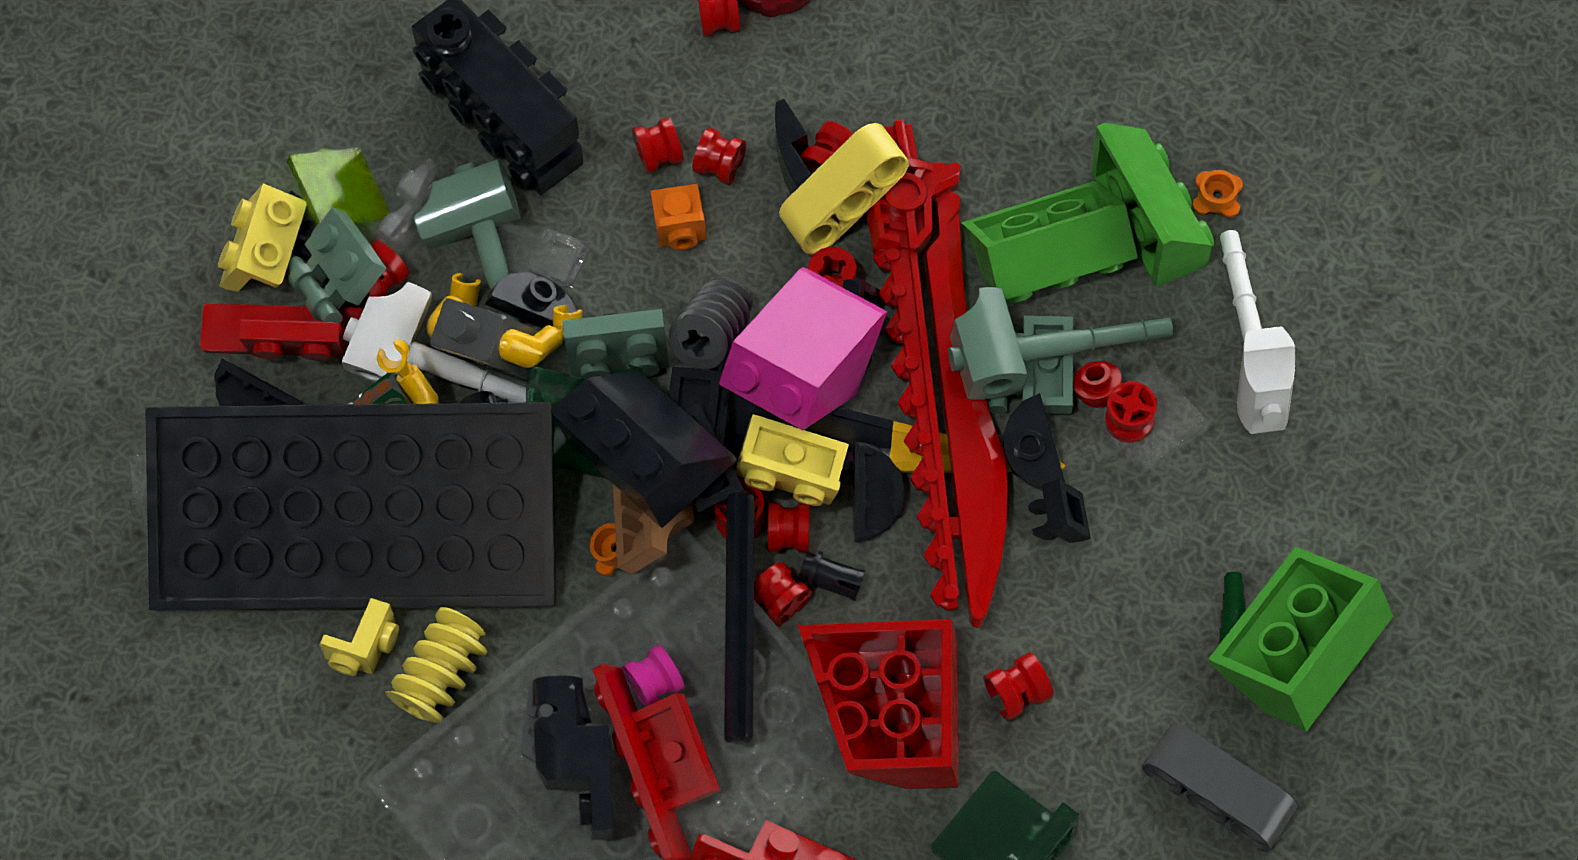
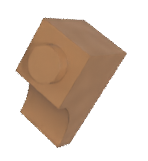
(639, 537)

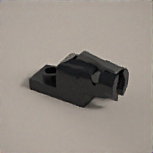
(567, 750)

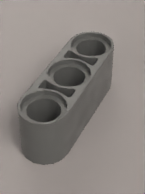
(1222, 785)

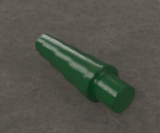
(1232, 603)

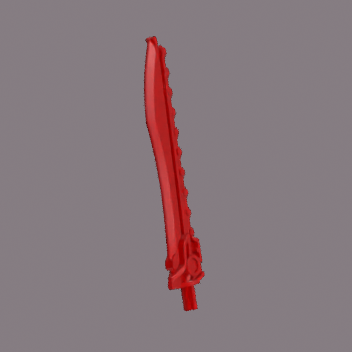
(899, 237)

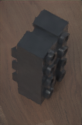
(503, 100)

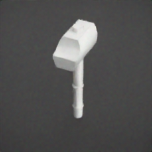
(401, 318)
(1267, 352)

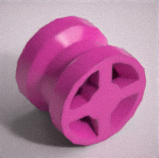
(653, 676)

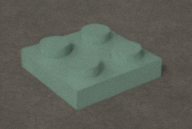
(608, 342)

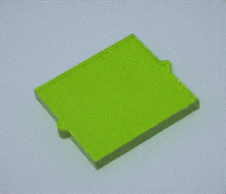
(338, 181)

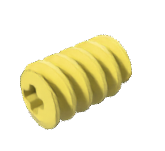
(437, 665)

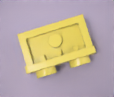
(263, 238)
(791, 461)

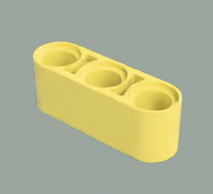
(844, 188)

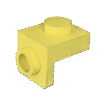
(374, 635)

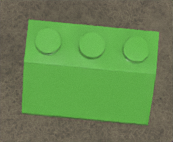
(1158, 208)
(1052, 240)
(1302, 636)

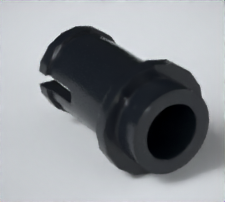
(830, 575)

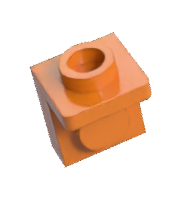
(679, 216)

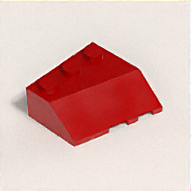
(891, 698)

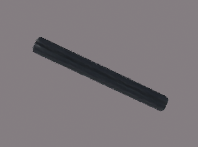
(739, 618)

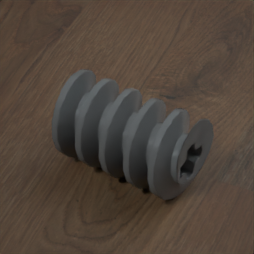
(710, 323)

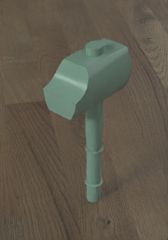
(469, 205)
(994, 358)

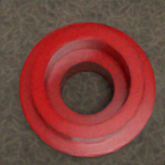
(1096, 392)

